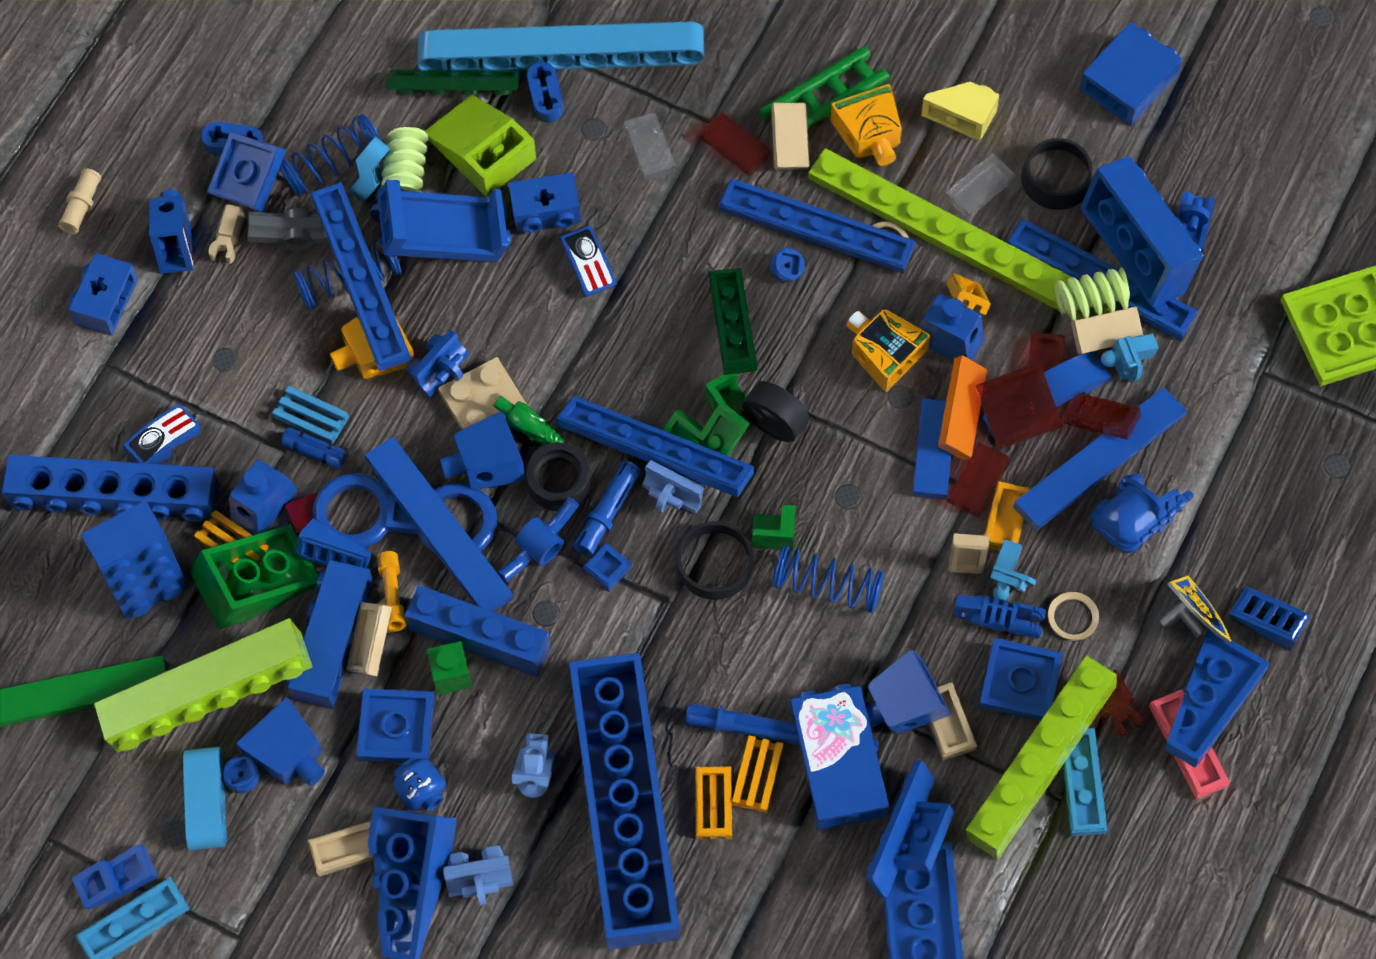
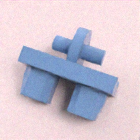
(672, 489)
(534, 766)
(479, 876)

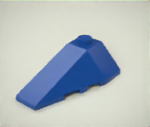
(409, 874)

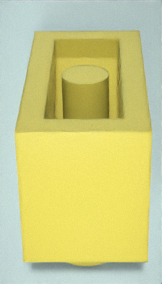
(962, 108)

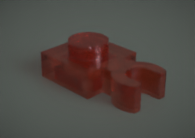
(1118, 707)

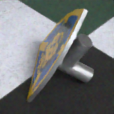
(1193, 610)

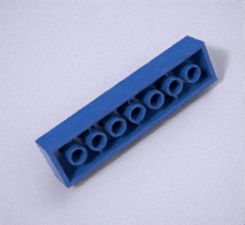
(624, 801)

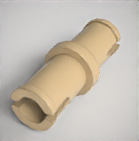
(79, 201)

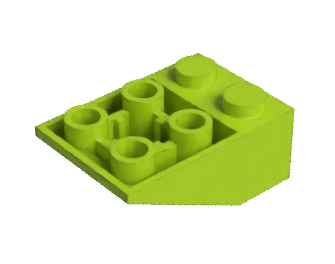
(483, 144)

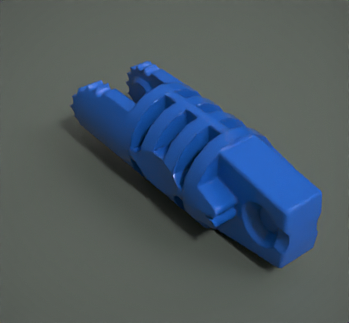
(1000, 614)

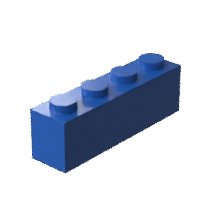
(479, 629)
(331, 632)

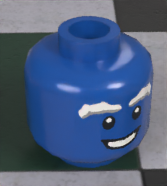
(419, 784)

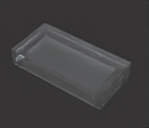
(650, 146)
(980, 185)

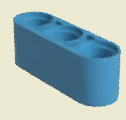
(204, 798)

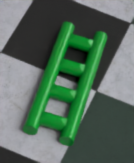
(830, 77)

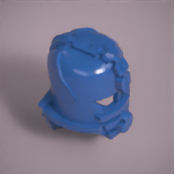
(1136, 513)

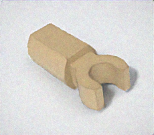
(228, 232)

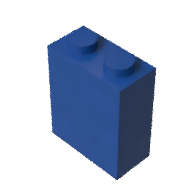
(1130, 73)

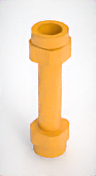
(389, 569)

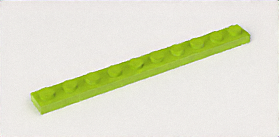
(940, 228)

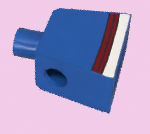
(170, 218)

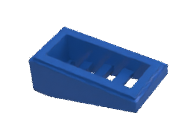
(321, 544)
(1274, 633)

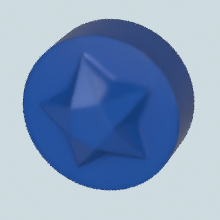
(787, 265)
(240, 774)

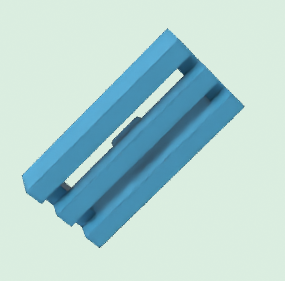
(319, 405)

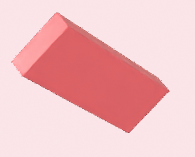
(1209, 774)

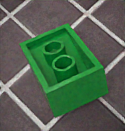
(250, 587)

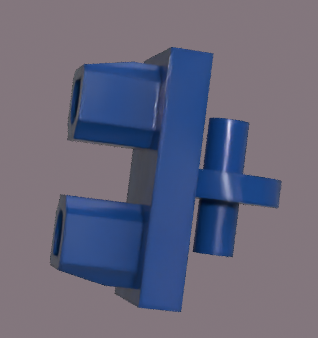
(1195, 216)
(439, 364)

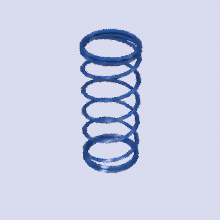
(292, 175)
(304, 291)
(871, 598)

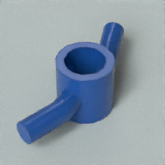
(539, 541)

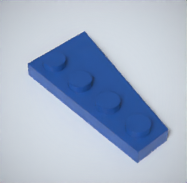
(1215, 692)

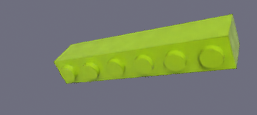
(203, 686)
(1041, 757)

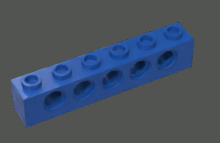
(27, 472)

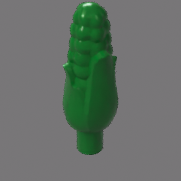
(524, 419)

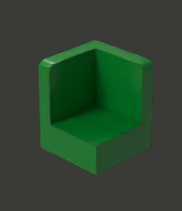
(725, 390)
(774, 530)

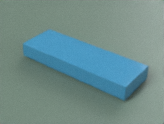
(1084, 788)
(133, 921)

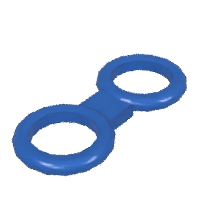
(393, 516)

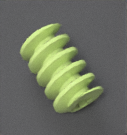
(405, 158)
(1092, 293)

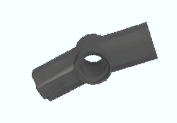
(294, 229)

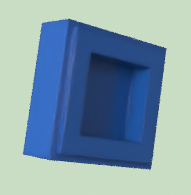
(607, 567)

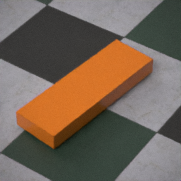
(962, 408)

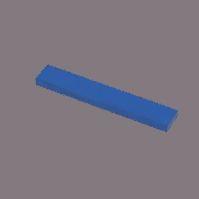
(817, 225)
(360, 276)
(1170, 317)
(656, 445)
(1097, 462)
(438, 526)

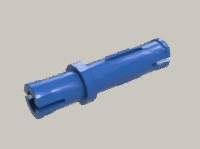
(600, 519)

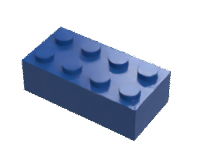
(1141, 231)
(135, 560)

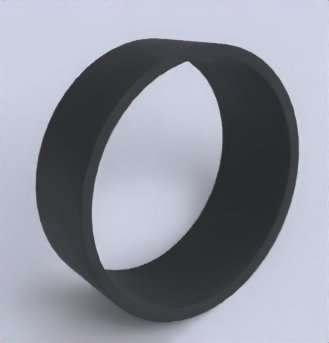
(1050, 199)

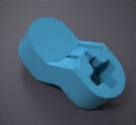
(369, 169)

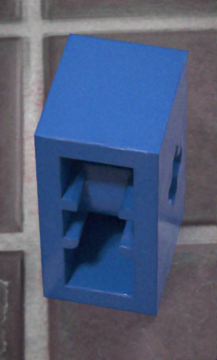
(555, 191)
(102, 294)

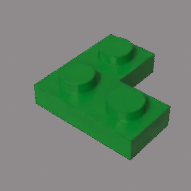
(718, 434)

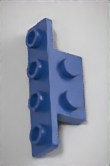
(912, 832)

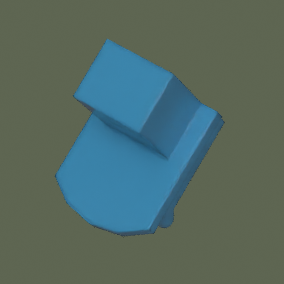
(1127, 355)
(1004, 573)

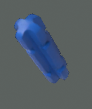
(313, 448)

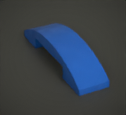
(1073, 377)

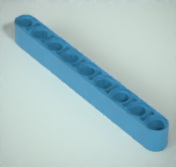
(562, 46)

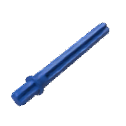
(744, 724)

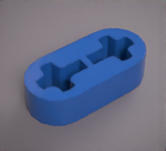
(538, 93)
(211, 130)

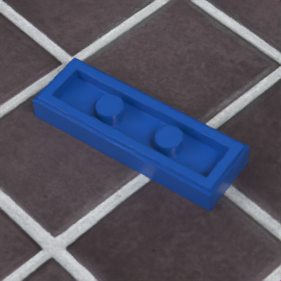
(932, 462)

